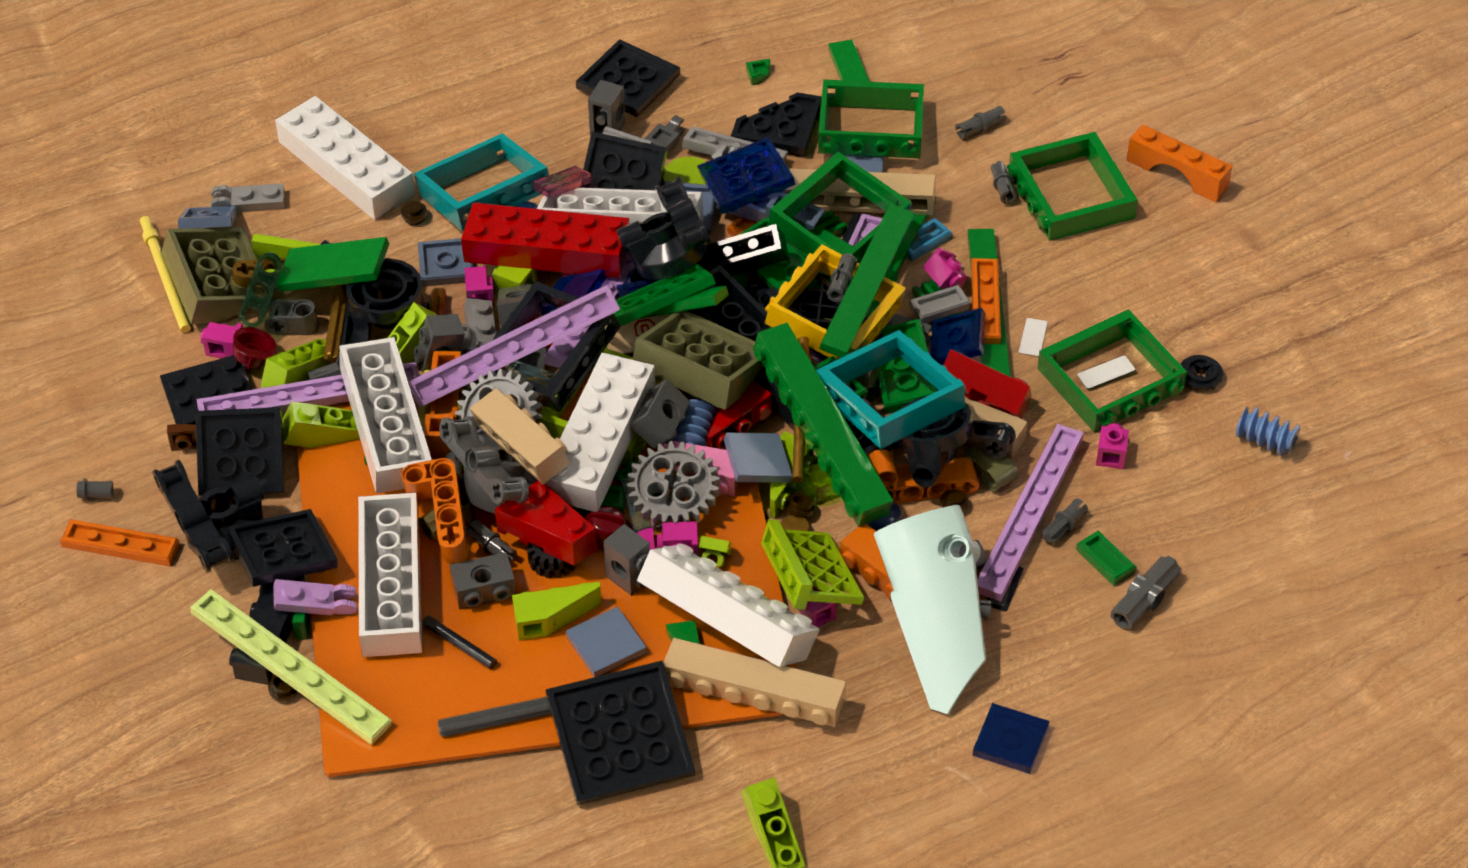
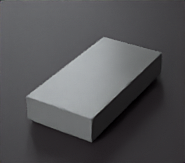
(940, 304)

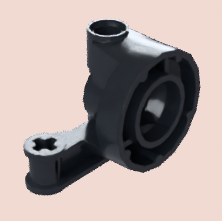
(668, 240)
(381, 301)
(937, 443)
(207, 518)

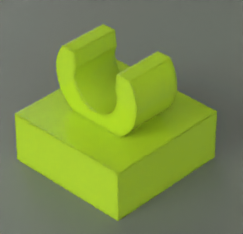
(715, 547)

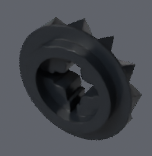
(1202, 364)

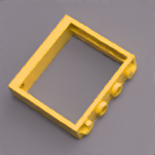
(826, 261)

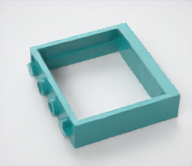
(507, 193)
(907, 420)

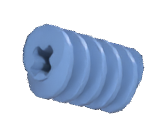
(697, 423)
(1267, 431)

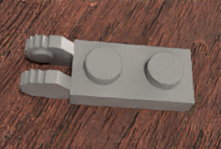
(249, 197)

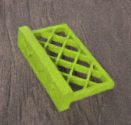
(792, 569)

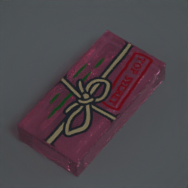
(562, 181)

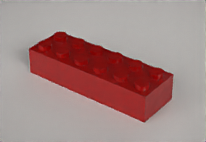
(543, 239)

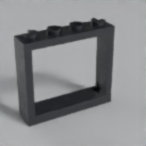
(582, 356)

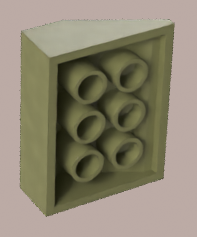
(203, 268)
(700, 358)

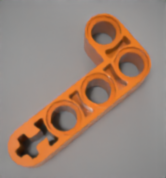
(898, 479)
(439, 481)

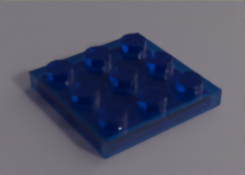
(746, 175)

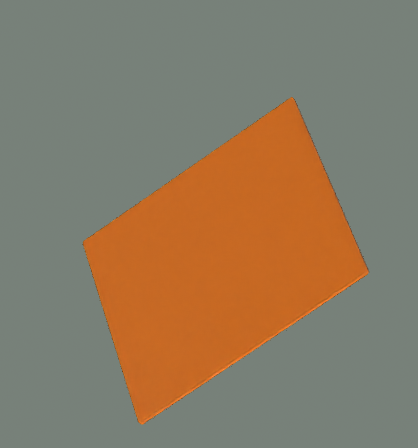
(446, 681)

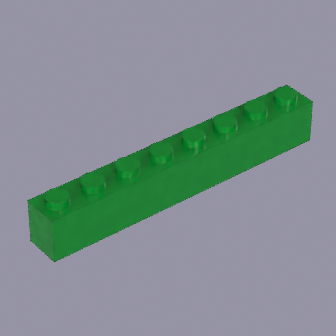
(822, 424)

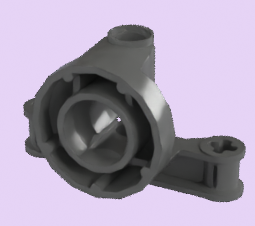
(489, 472)

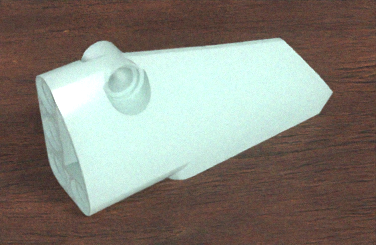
(936, 599)

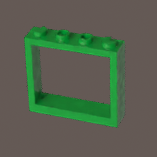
(871, 95)
(853, 175)
(1085, 219)
(1095, 338)

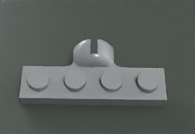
(716, 144)
(478, 325)

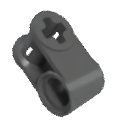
(293, 316)

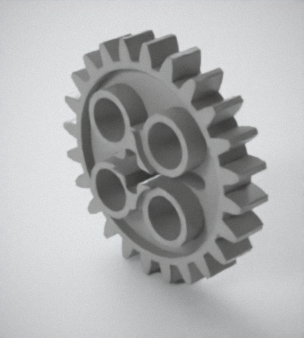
(506, 383)
(699, 488)

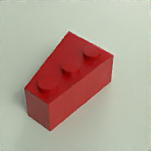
(989, 385)
(548, 524)

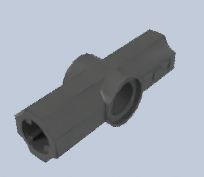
(1145, 592)

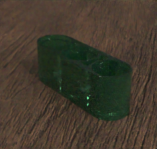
(262, 278)

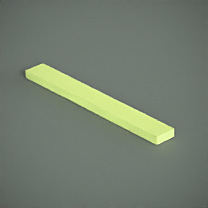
(291, 667)

